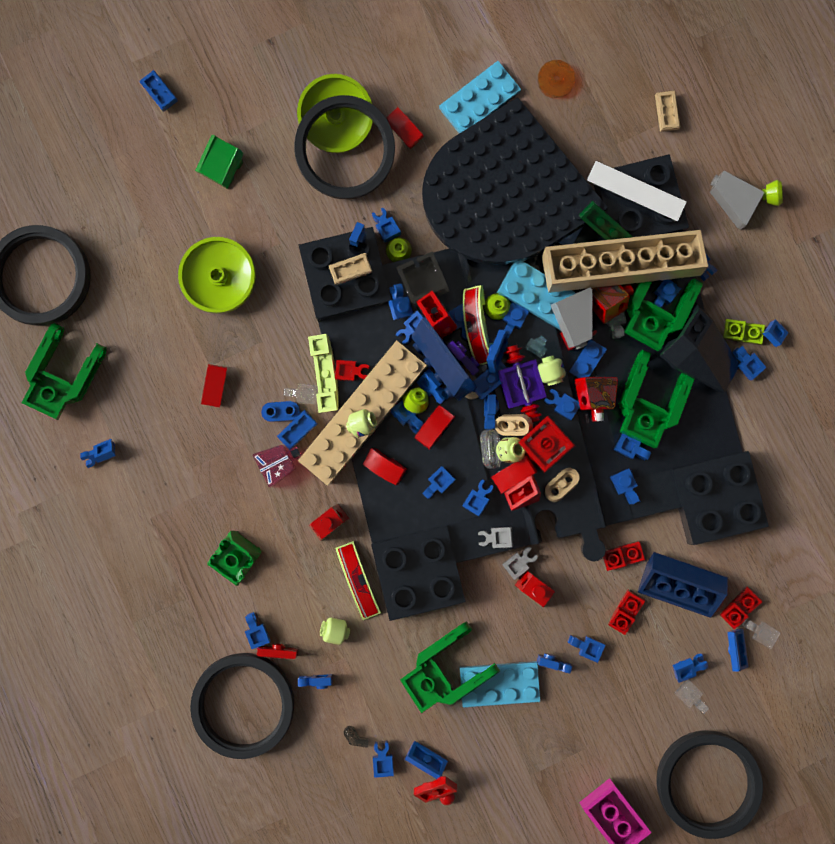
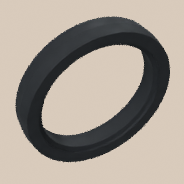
(375, 115)
(82, 278)
(207, 734)
(751, 802)

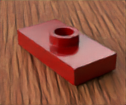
(277, 651)

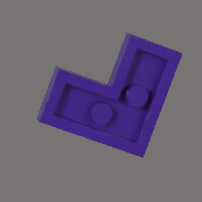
(459, 351)

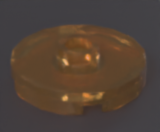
(552, 87)

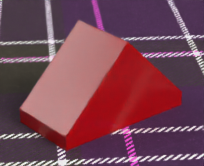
(523, 494)

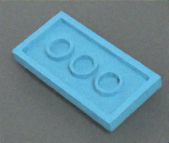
(480, 97)
(529, 290)
(511, 685)

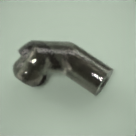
(353, 738)

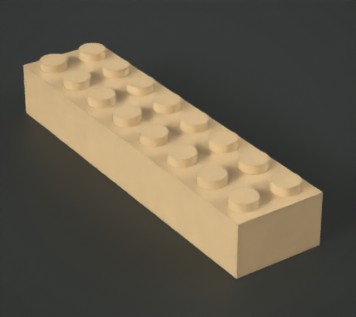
(624, 261)
(377, 394)

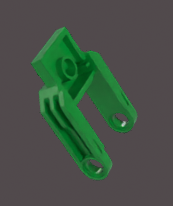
(653, 324)
(49, 393)
(643, 419)
(429, 684)

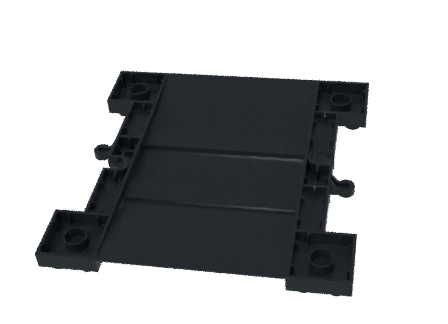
(422, 539)

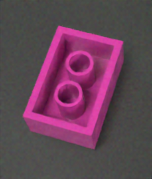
(614, 815)

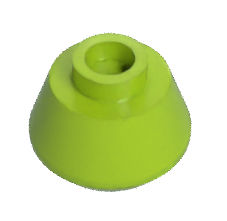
(773, 193)
(396, 254)
(491, 308)
(416, 400)

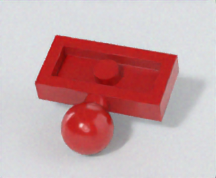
(441, 788)

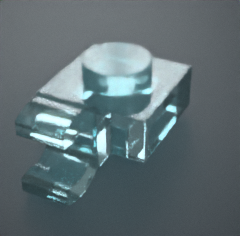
(537, 346)

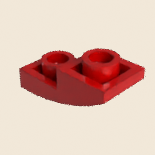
(404, 128)
(214, 385)
(434, 427)
(384, 467)
(514, 474)
(623, 555)
(740, 607)
(626, 611)

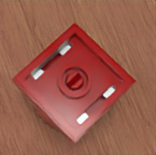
(546, 444)

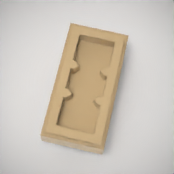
(667, 111)
(350, 269)

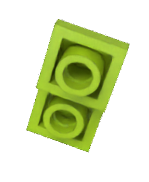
(743, 332)

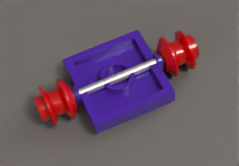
(522, 383)

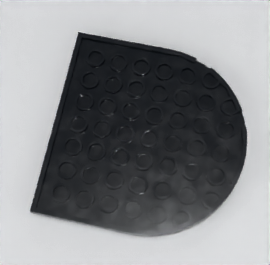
(504, 190)

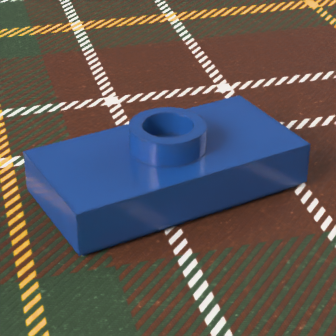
(158, 91)
(496, 351)
(297, 430)
(737, 650)

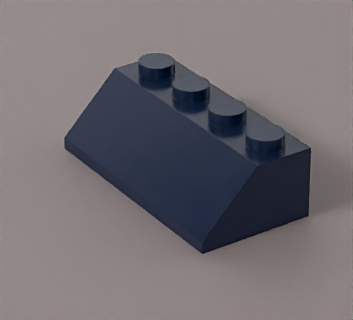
(442, 360)
(683, 585)

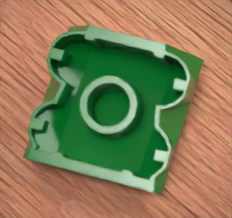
(220, 161)
(234, 557)

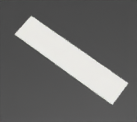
(636, 191)

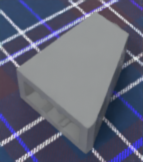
(735, 197)
(575, 318)

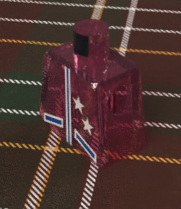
(276, 463)

